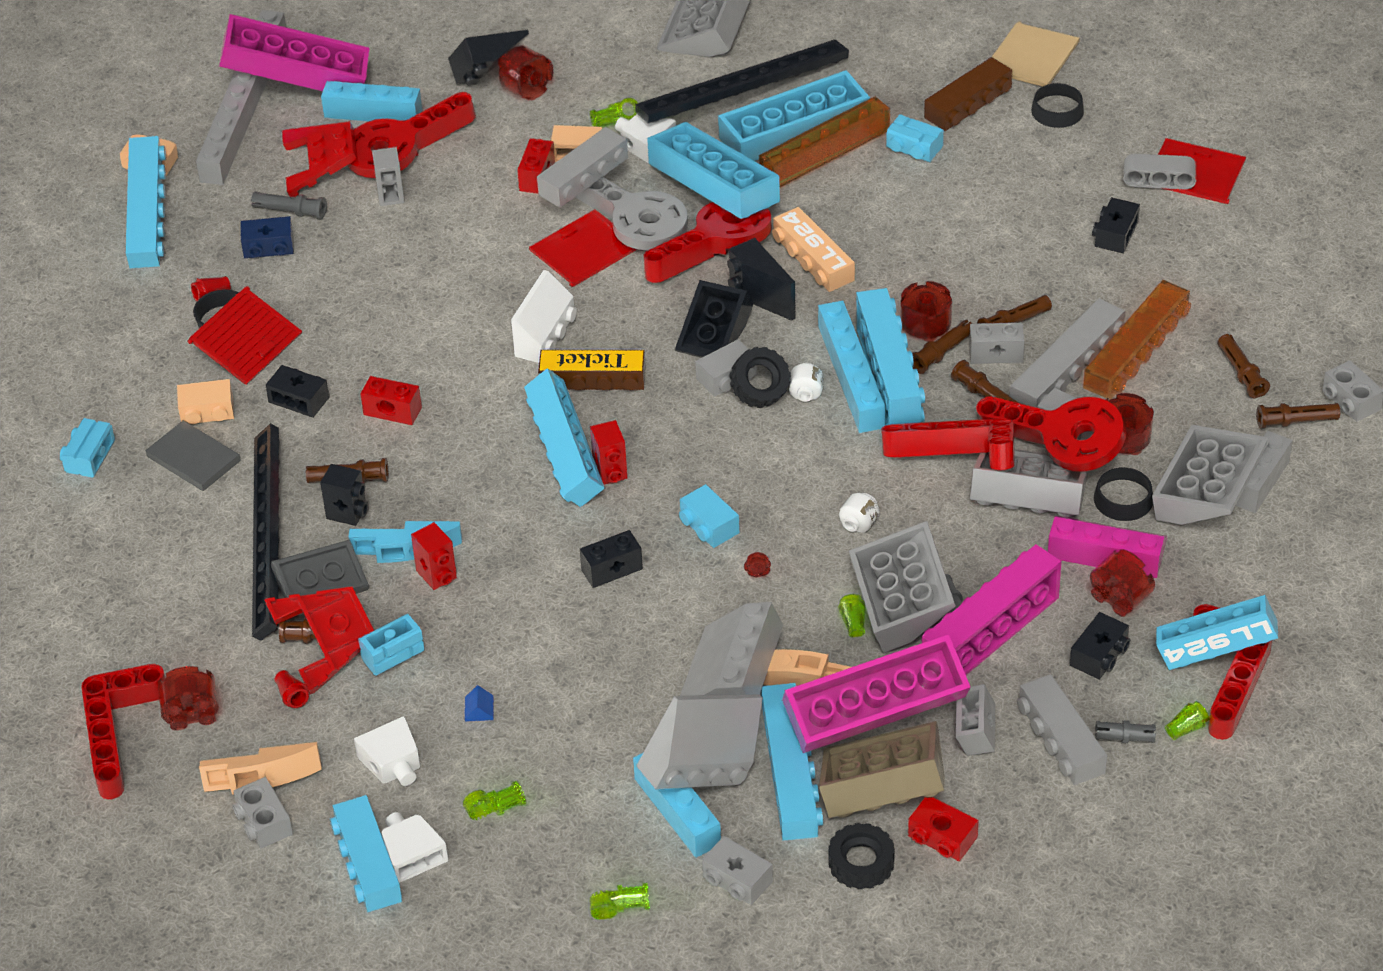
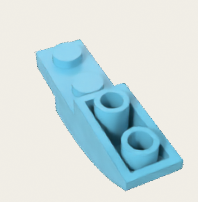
(396, 544)

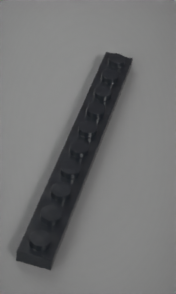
(741, 81)
(265, 528)

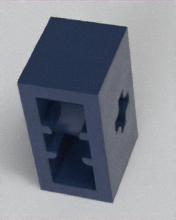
(267, 237)

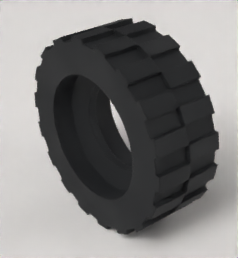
(774, 363)
(861, 876)

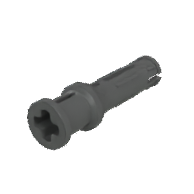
(299, 205)

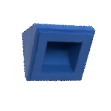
(479, 705)

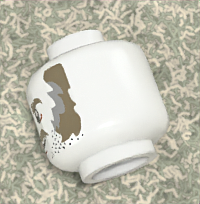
(806, 382)
(859, 512)

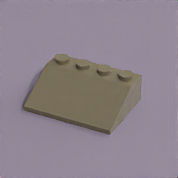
(882, 770)

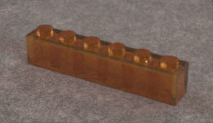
(827, 140)
(1137, 340)

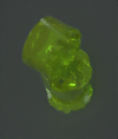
(613, 112)
(493, 801)
(618, 900)

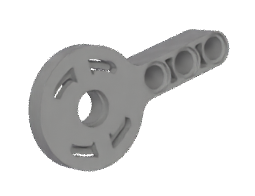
(637, 210)

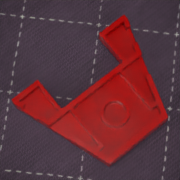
(328, 148)
(336, 623)

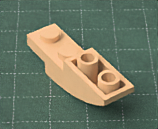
(799, 667)
(276, 763)

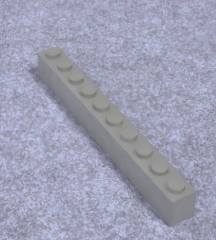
(233, 118)

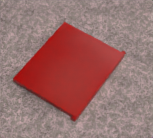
(1215, 169)
(581, 248)
(245, 335)

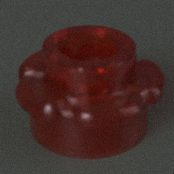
(757, 564)

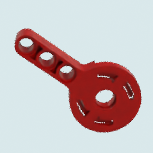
(415, 132)
(714, 233)
(1065, 426)

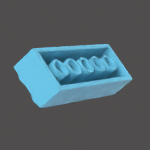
(784, 116)
(714, 170)
(888, 357)

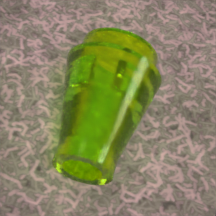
(853, 614)
(1189, 719)

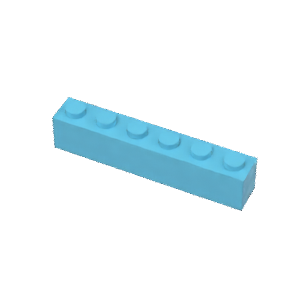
(144, 202)
(851, 366)
(563, 438)
(790, 769)

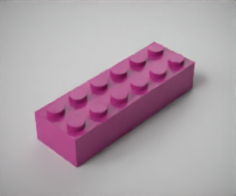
(290, 54)
(1001, 607)
(875, 693)

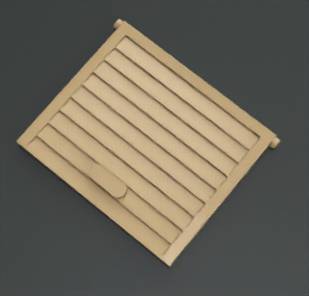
(1035, 53)

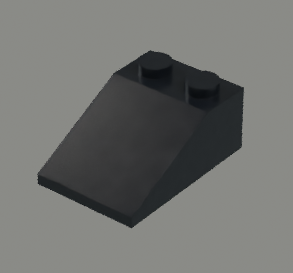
(481, 54)
(763, 278)
(714, 319)

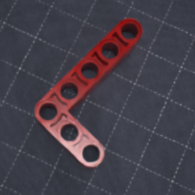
(953, 438)
(1237, 685)
(102, 695)

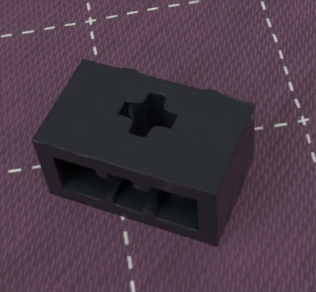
(1116, 225)
(297, 391)
(344, 495)
(611, 558)
(1100, 646)

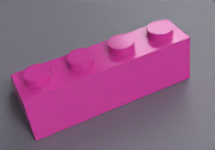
(1092, 542)

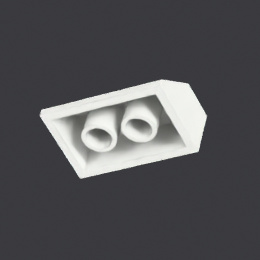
(542, 317)

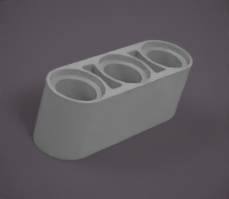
(1159, 171)

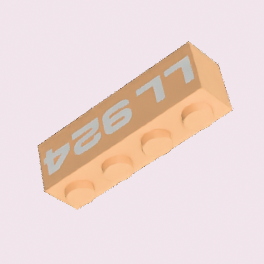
(813, 249)

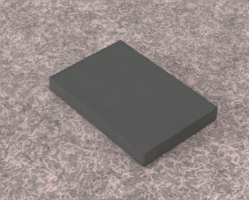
(193, 455)
(320, 570)

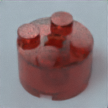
(525, 72)
(926, 310)
(1137, 420)
(1121, 582)
(188, 697)

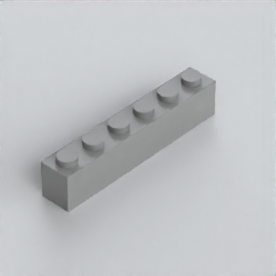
(1069, 354)

